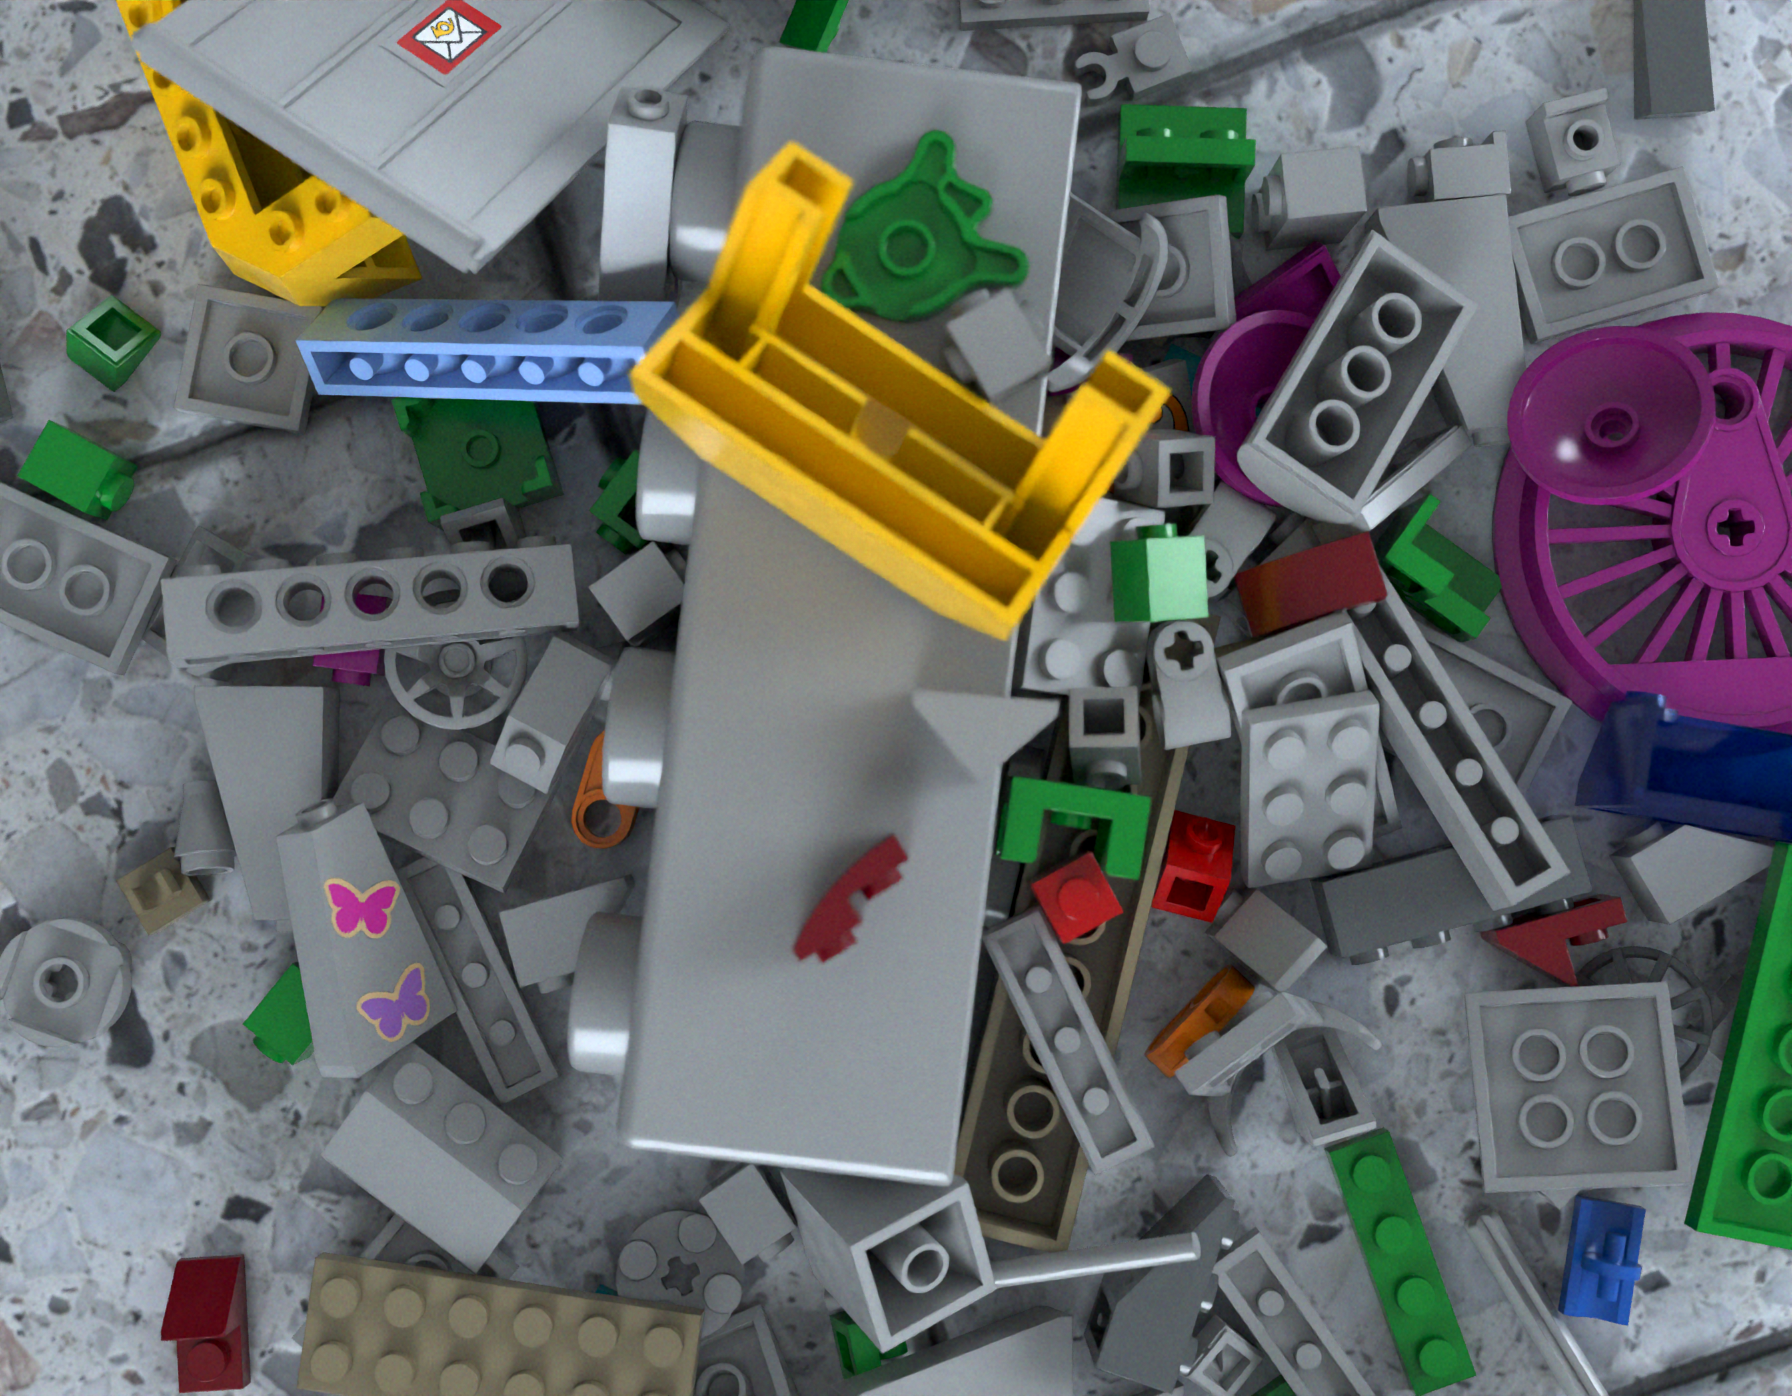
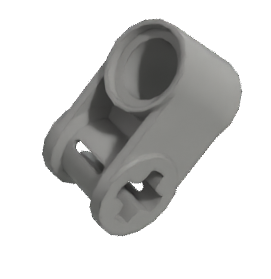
(1230, 531)
(1189, 698)

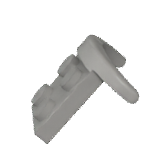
(1102, 287)
(1219, 1061)

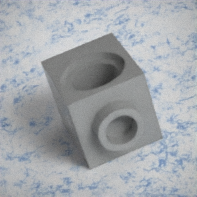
(750, 1211)

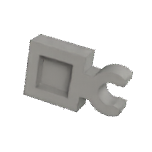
(1142, 59)

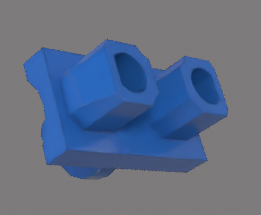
(1602, 1260)

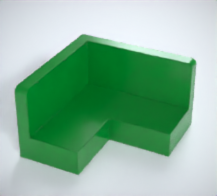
(1435, 573)

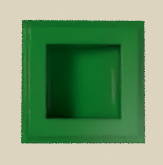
(110, 342)

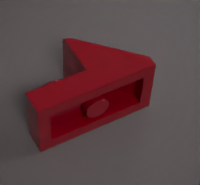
(1541, 938)
(209, 1323)

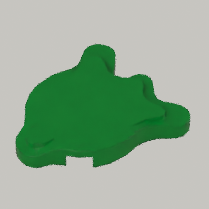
(916, 244)

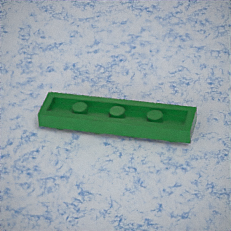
(1400, 1262)

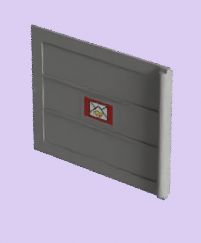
(431, 109)

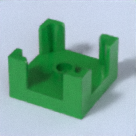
(478, 452)
(1119, 831)

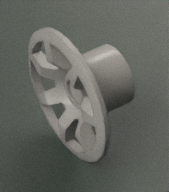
(457, 672)

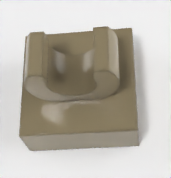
(161, 892)

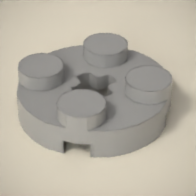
(98, 965)
(692, 1239)

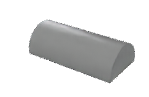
(1355, 384)

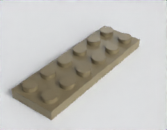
(464, 1334)

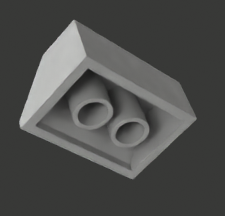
(441, 1156)

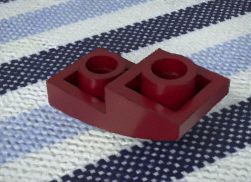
(1310, 585)
(832, 921)

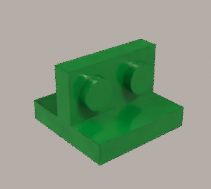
(1183, 156)

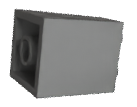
(891, 1249)

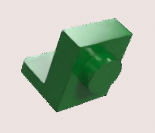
(618, 504)

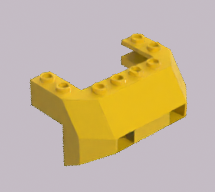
(267, 211)
(868, 433)

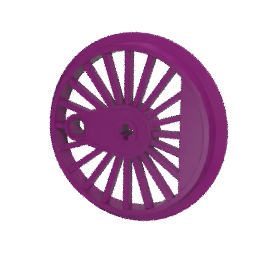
(1731, 484)

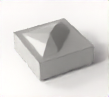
(1223, 1359)

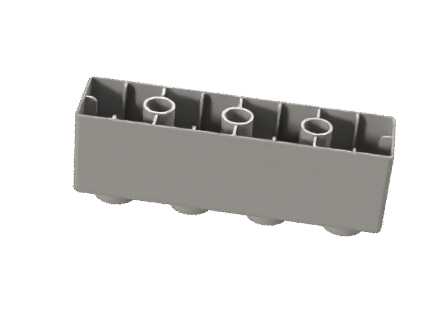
(788, 714)

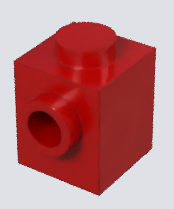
(1195, 867)

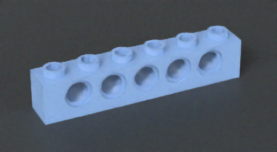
(483, 348)

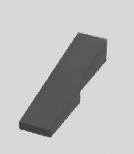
(1671, 59)

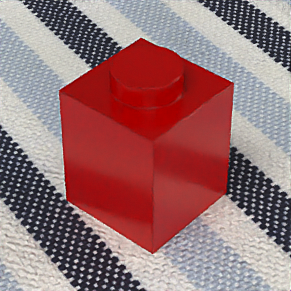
(1075, 896)

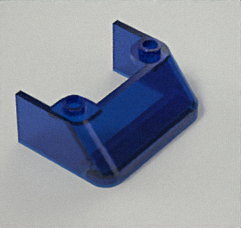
(1689, 771)

